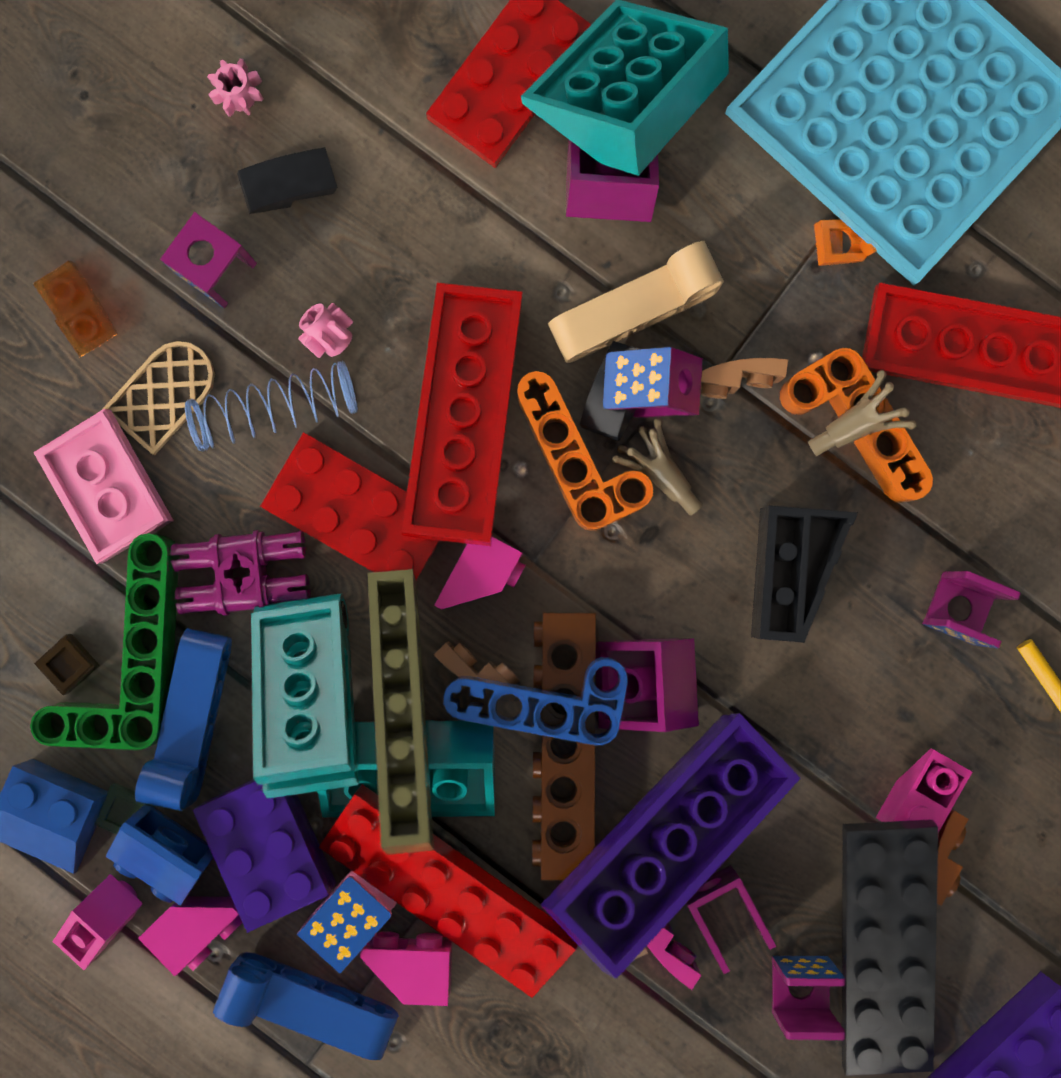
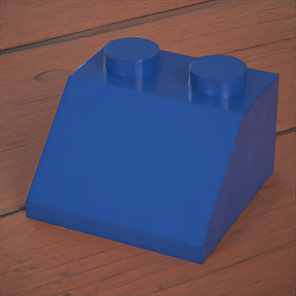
(49, 813)
(160, 854)

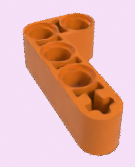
(842, 397)
(574, 449)

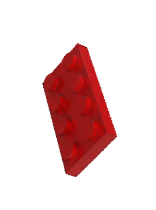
(483, 98)
(346, 509)

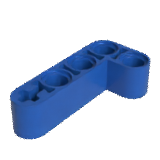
(534, 699)
(188, 722)
(304, 1005)

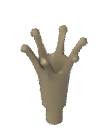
(861, 420)
(660, 468)

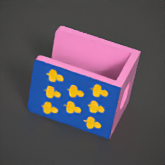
(346, 921)

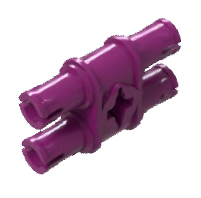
(226, 554)

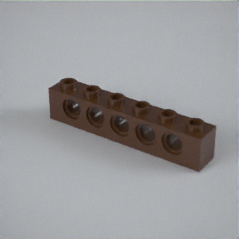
(555, 856)

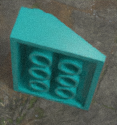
(631, 83)

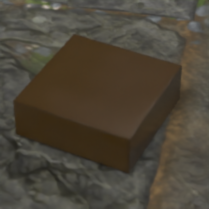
(66, 664)

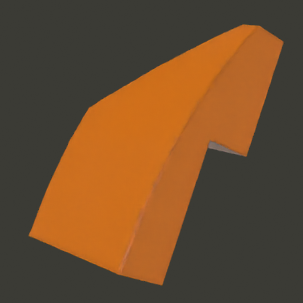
(830, 243)

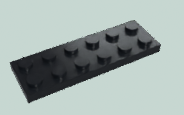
(889, 946)

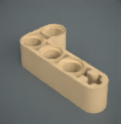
(677, 286)

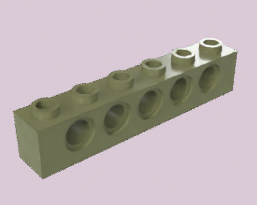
(399, 713)

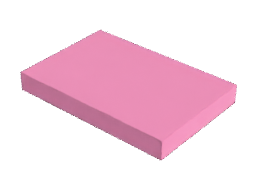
(103, 485)

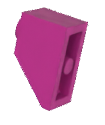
(481, 573)
(97, 920)

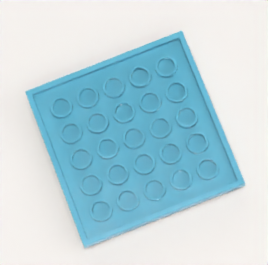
(905, 117)

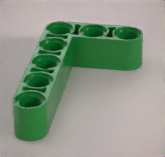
(136, 660)

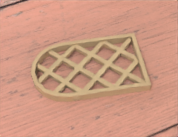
(148, 366)

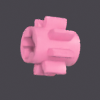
(229, 77)
(325, 330)

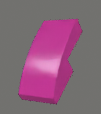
(675, 957)

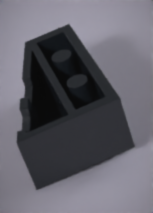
(793, 567)

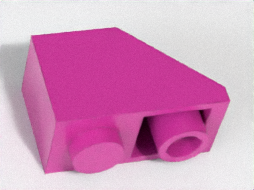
(925, 790)
(185, 930)
(412, 968)

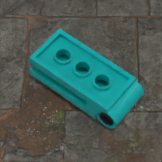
(302, 697)

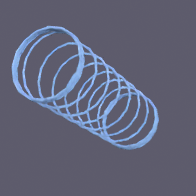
(346, 385)

